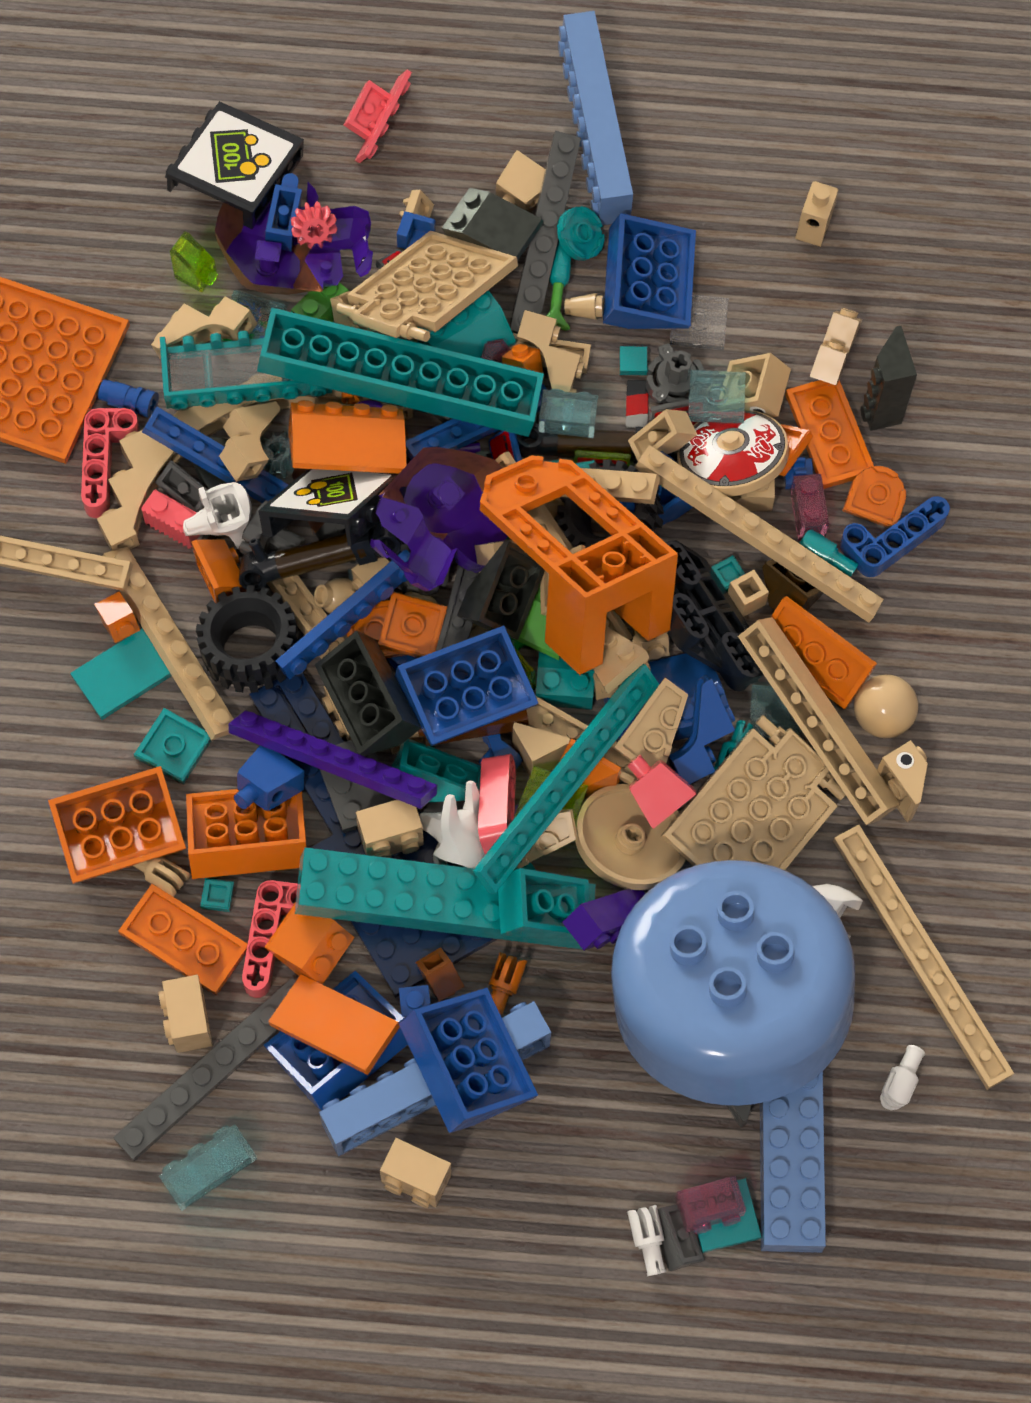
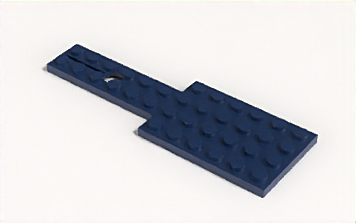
(390, 947)

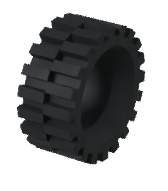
(577, 522)
(234, 613)

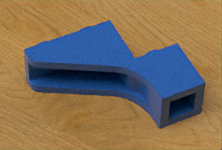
(710, 723)

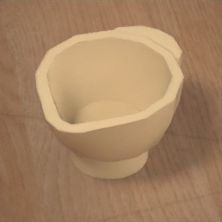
(333, 593)

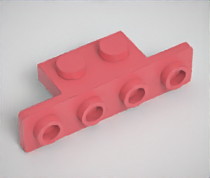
(372, 111)

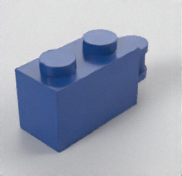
(283, 207)

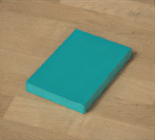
(121, 674)

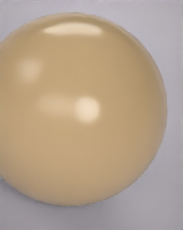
(886, 706)

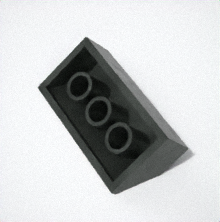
(889, 384)
(367, 695)

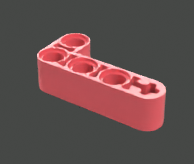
(101, 462)
(496, 798)
(259, 938)

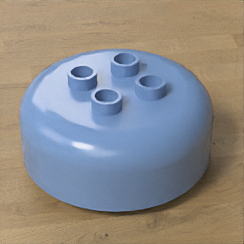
(733, 982)

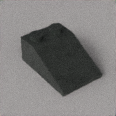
(492, 223)
(503, 591)

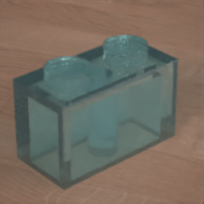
(568, 413)

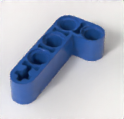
(898, 533)

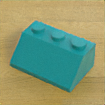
(473, 328)

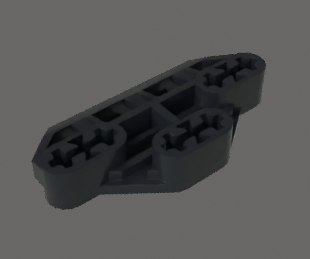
(708, 621)

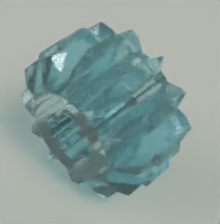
(275, 445)

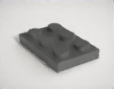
(349, 796)

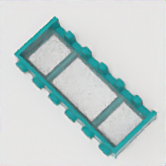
(223, 374)

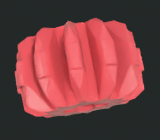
(313, 225)

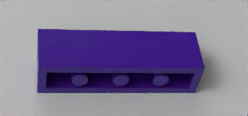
(601, 919)

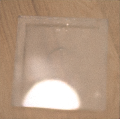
(707, 324)

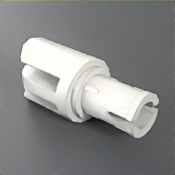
(902, 1080)
(648, 1236)

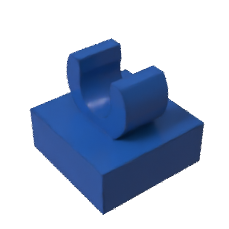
(800, 467)

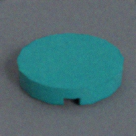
(580, 233)

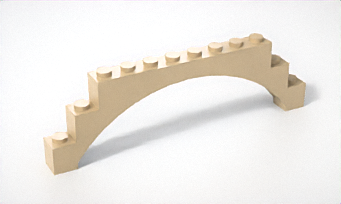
(149, 459)

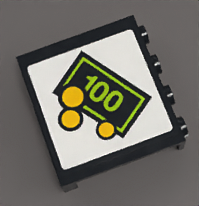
(236, 160)
(328, 498)

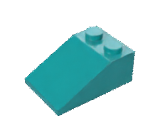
(562, 685)
(437, 767)
(538, 902)

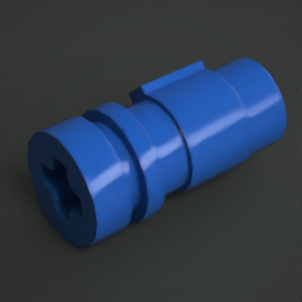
(125, 396)

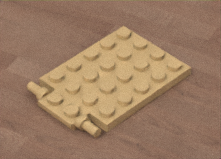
(426, 286)
(757, 802)

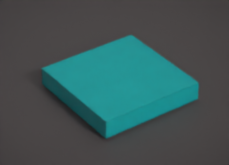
(173, 746)
(742, 1232)

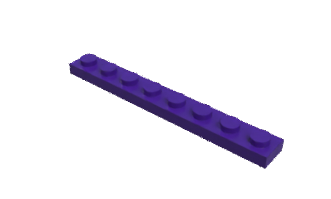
(333, 759)

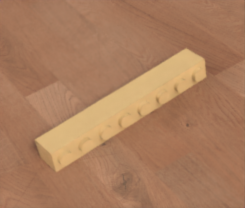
(819, 720)

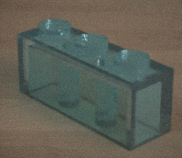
(207, 1166)

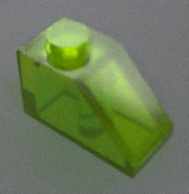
(192, 263)

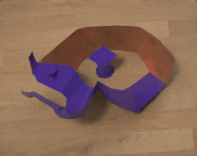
(269, 270)
(438, 514)

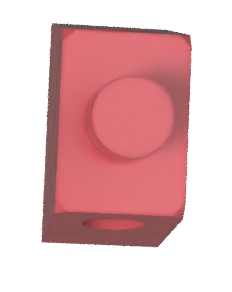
(658, 789)

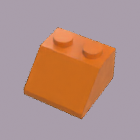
(217, 566)
(309, 944)

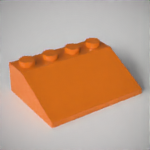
(347, 437)
(116, 824)
(240, 840)

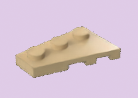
(620, 660)
(655, 725)
(558, 834)

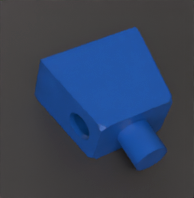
(267, 780)

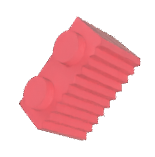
(168, 517)

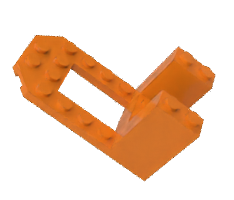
(622, 573)

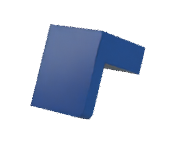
(413, 228)

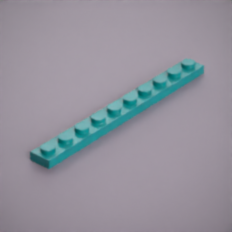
(565, 779)

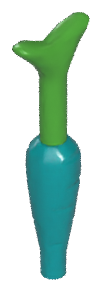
(559, 278)

